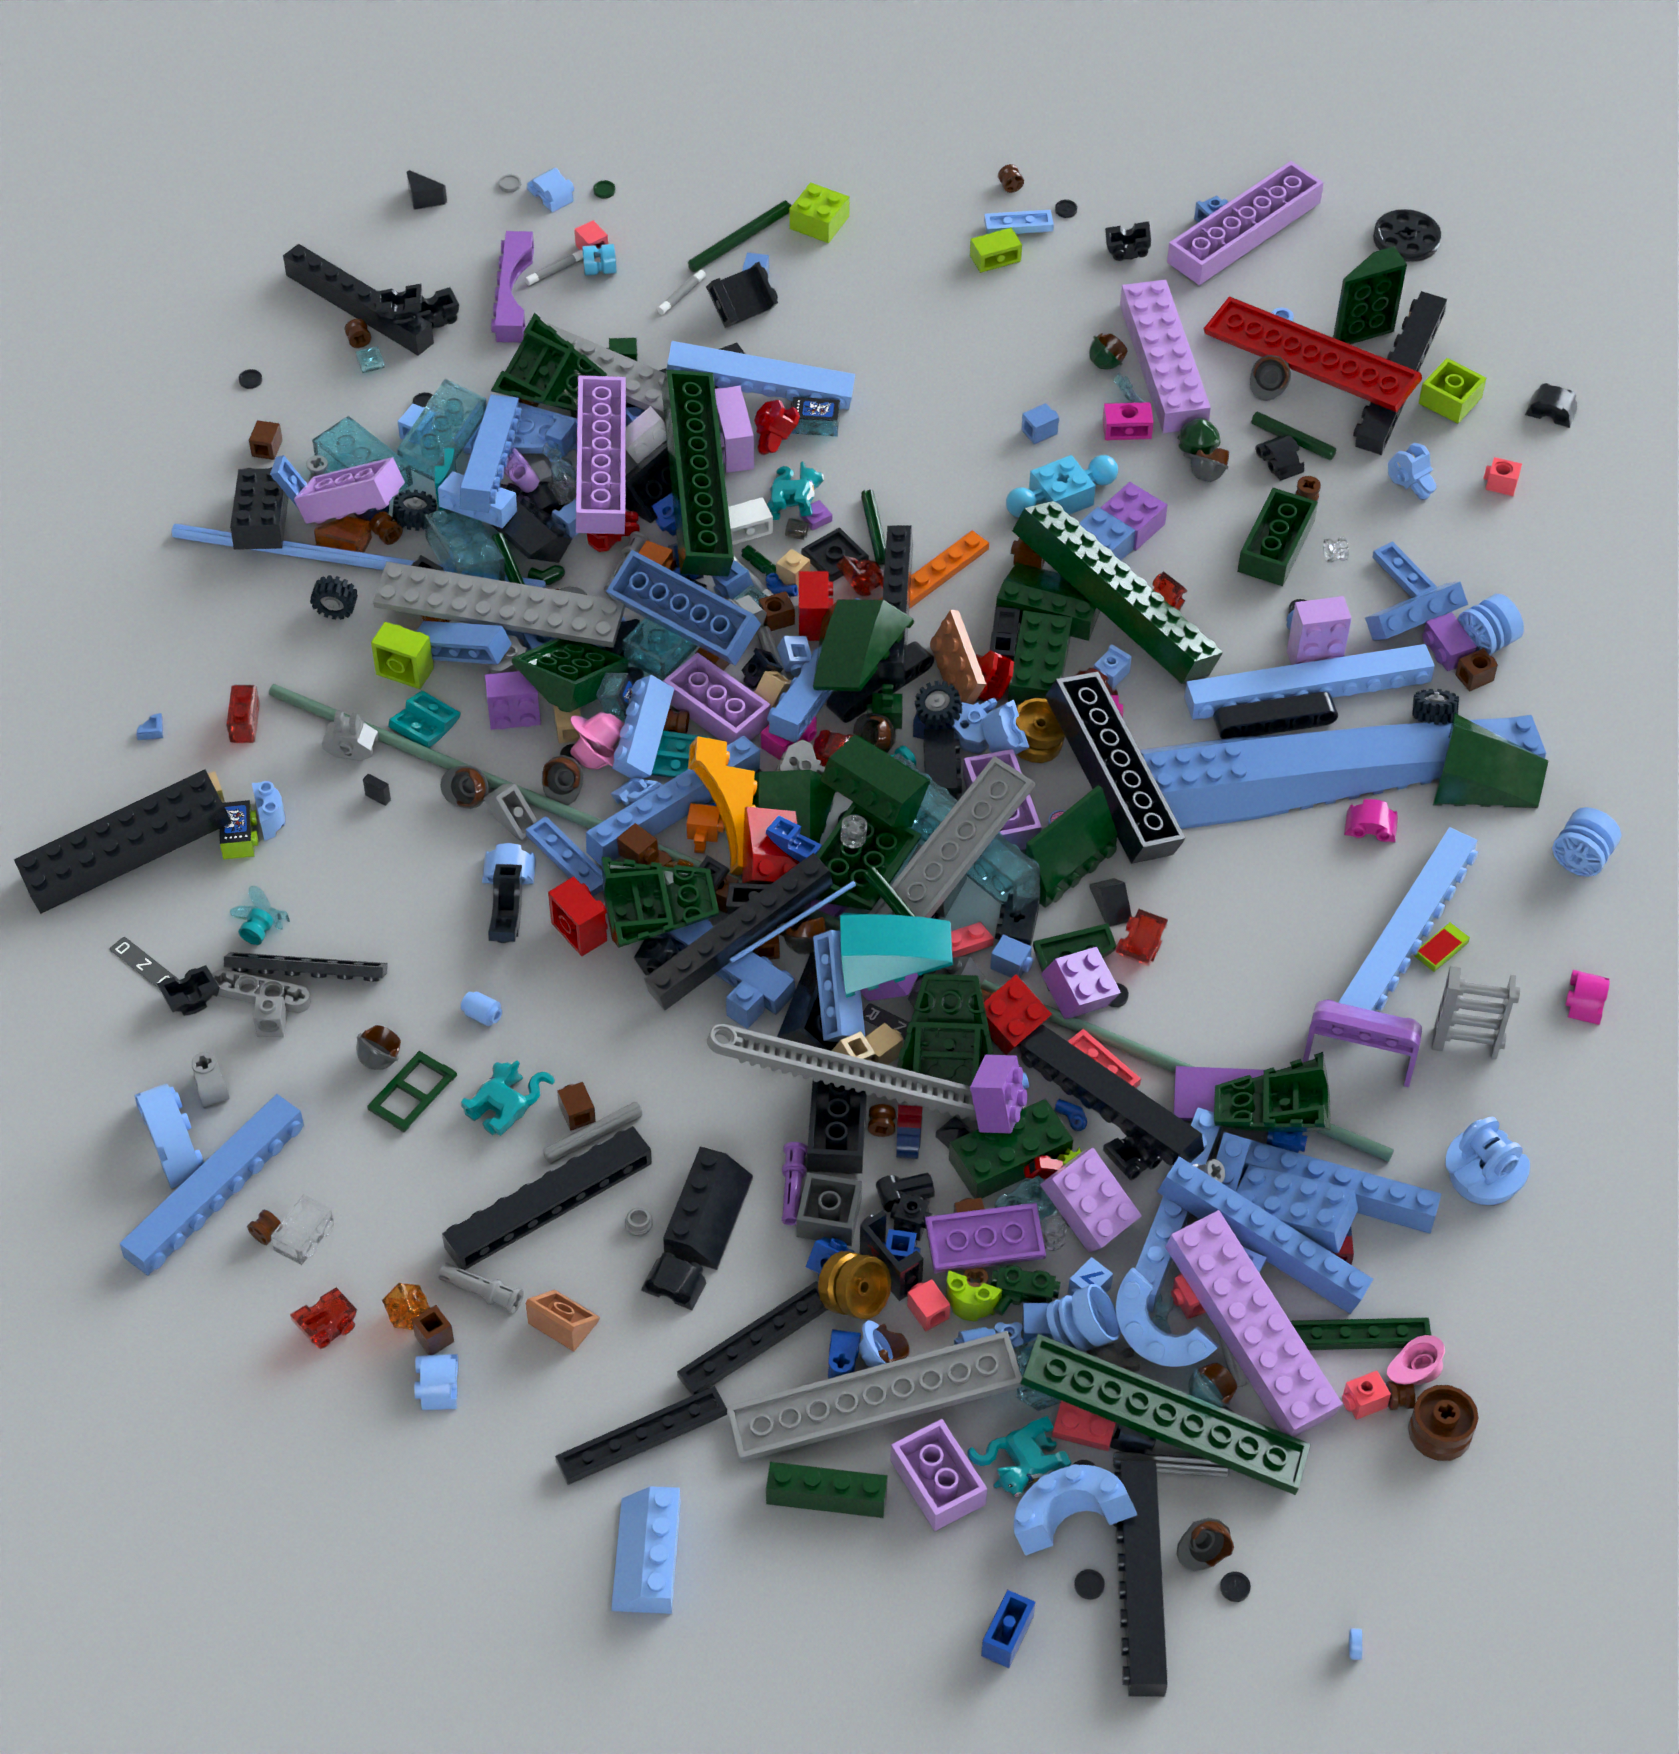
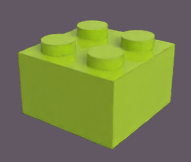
(819, 212)
(1452, 390)
(402, 655)

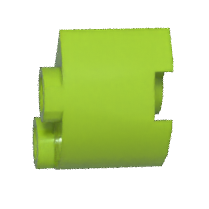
(969, 1301)

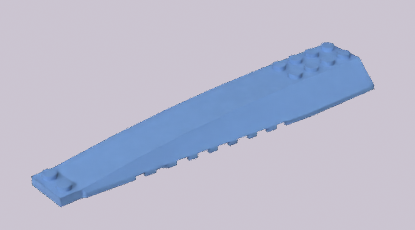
(1281, 772)

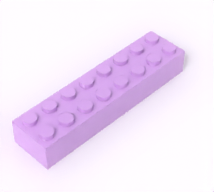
(1244, 222)
(1164, 354)
(601, 455)
(1253, 1325)

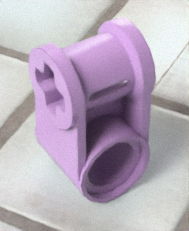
(520, 472)

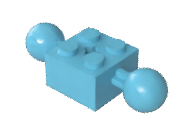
(1063, 483)

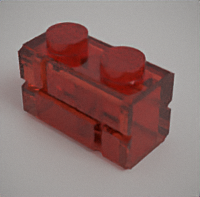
(243, 713)

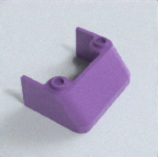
(1367, 1029)

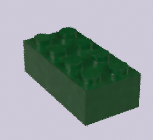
(1277, 536)
(1039, 655)
(998, 1159)

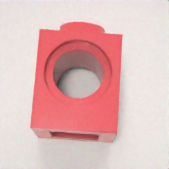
(1502, 476)

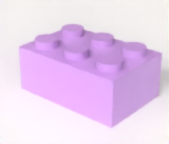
(735, 430)
(1318, 630)
(1090, 1200)
(938, 1474)

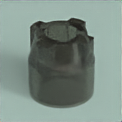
(796, 529)

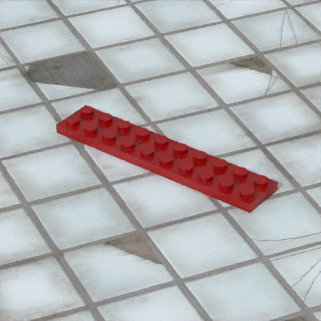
(1314, 354)

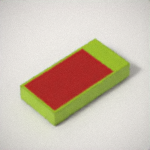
(1442, 946)

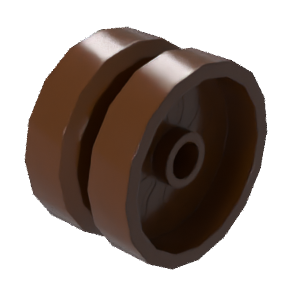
(1443, 1422)

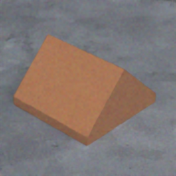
(560, 1318)

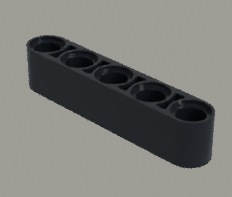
(851, 704)
(1275, 715)

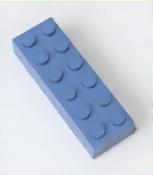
(684, 607)

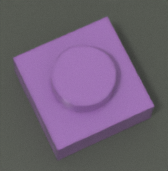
(819, 517)

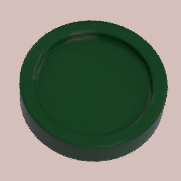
(604, 189)

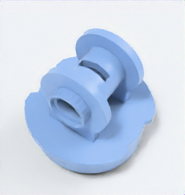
(1488, 1148)

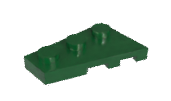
(1065, 944)

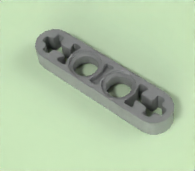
(262, 986)

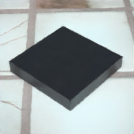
(830, 549)

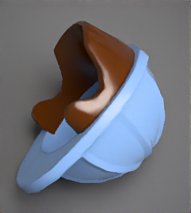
(881, 1346)

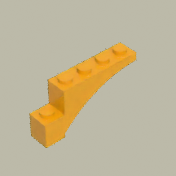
(730, 789)

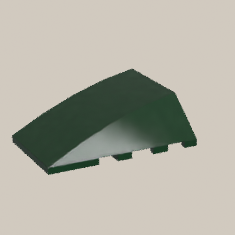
(545, 368)
(854, 641)
(1488, 770)
(797, 792)
(654, 898)
(947, 1029)
(1278, 1100)

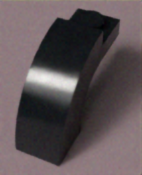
(1005, 631)
(506, 903)

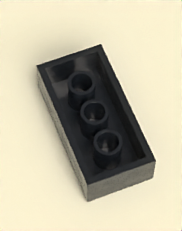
(258, 511)
(836, 1129)

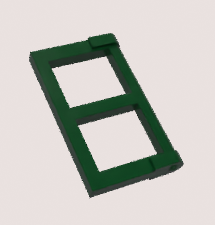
(398, 1082)

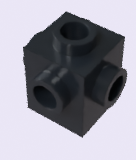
(654, 953)
(910, 1214)

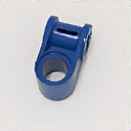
(843, 1352)

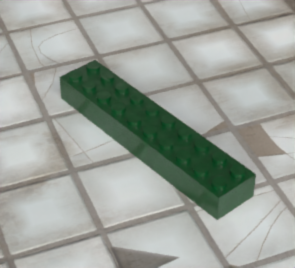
(697, 473)
(1117, 591)

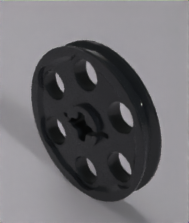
(1408, 234)

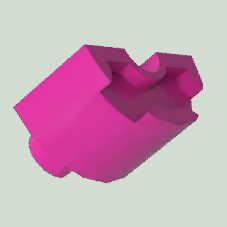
(1372, 818)
(1588, 996)

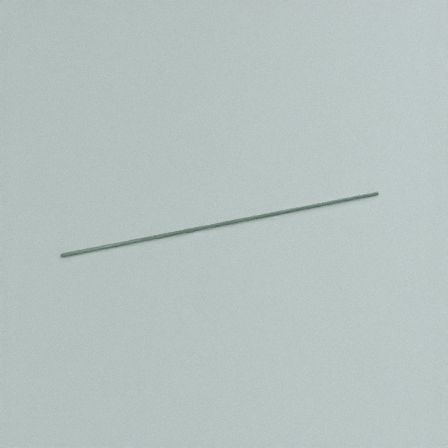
(831, 922)

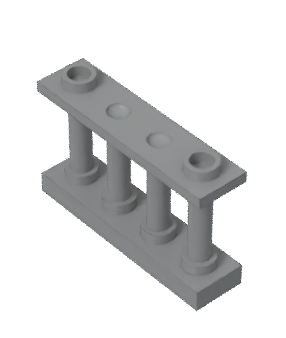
(1452, 1002)

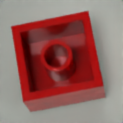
(813, 602)
(578, 915)
(1013, 1014)

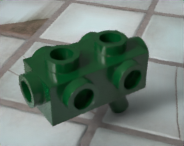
(1023, 1287)

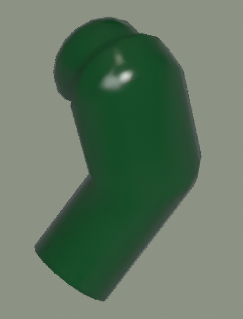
(548, 575)

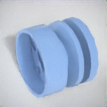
(1493, 623)
(1586, 842)
(1084, 1319)

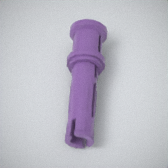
(793, 1172)

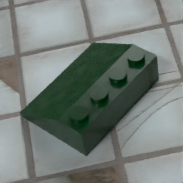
(1371, 297)
(1047, 593)
(568, 671)
(1073, 845)
(884, 849)

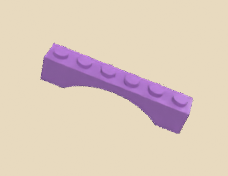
(517, 256)

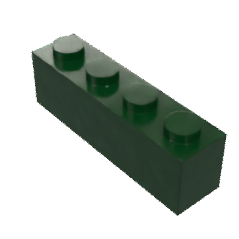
(826, 1489)

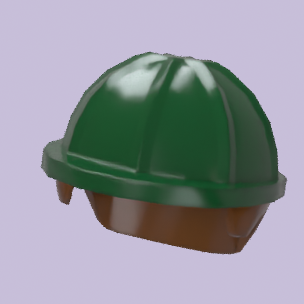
(1107, 351)

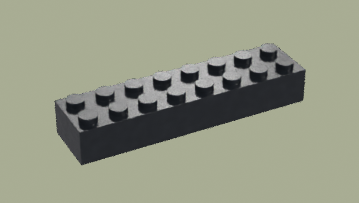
(1115, 764)
(122, 841)

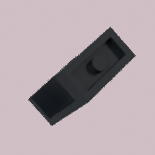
(742, 295)
(902, 1273)

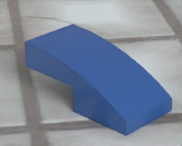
(788, 838)

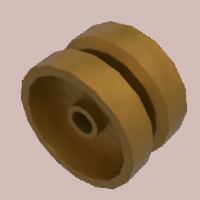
(1041, 731)
(854, 1285)

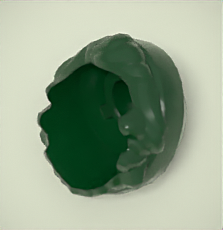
(1199, 435)

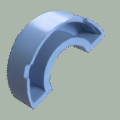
(169, 1132)
(1149, 1340)
(1066, 1493)

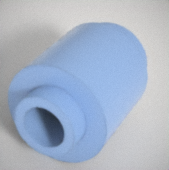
(481, 1008)

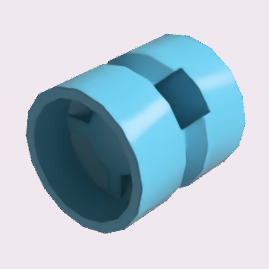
(607, 259)

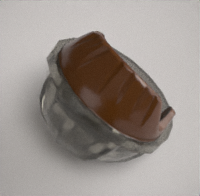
(876, 730)
(800, 936)

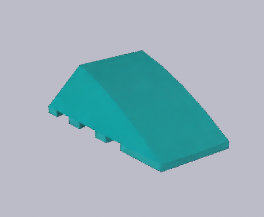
(890, 948)

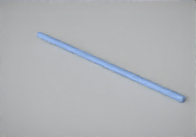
(792, 922)

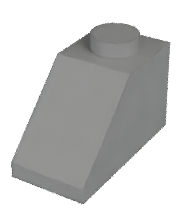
(511, 809)

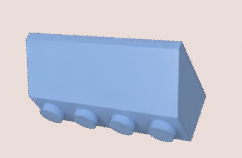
(647, 1551)

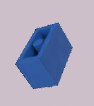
(1008, 1628)

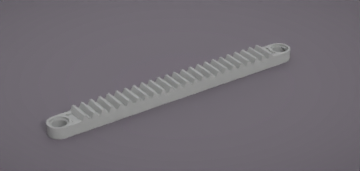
(843, 1070)

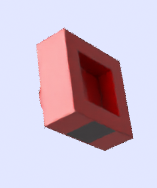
(1042, 1166)

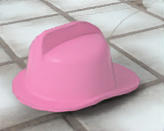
(600, 728)
(591, 754)
(1418, 1361)

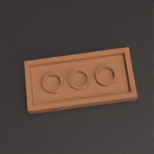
(957, 658)

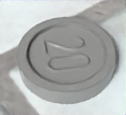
(510, 183)

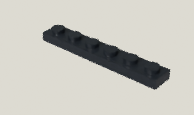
(295, 965)
(752, 1340)
(641, 1435)

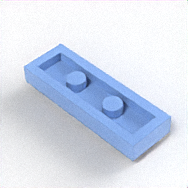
(1020, 221)

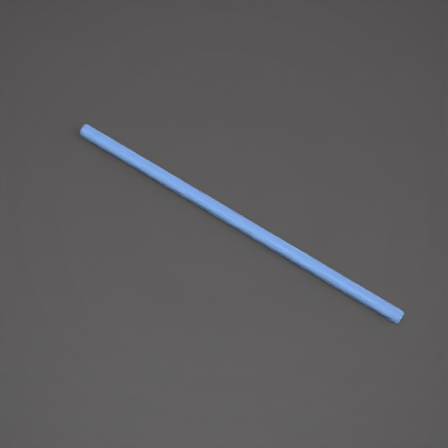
(307, 550)

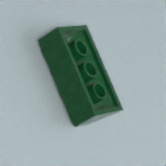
(876, 782)

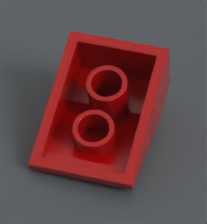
(761, 856)

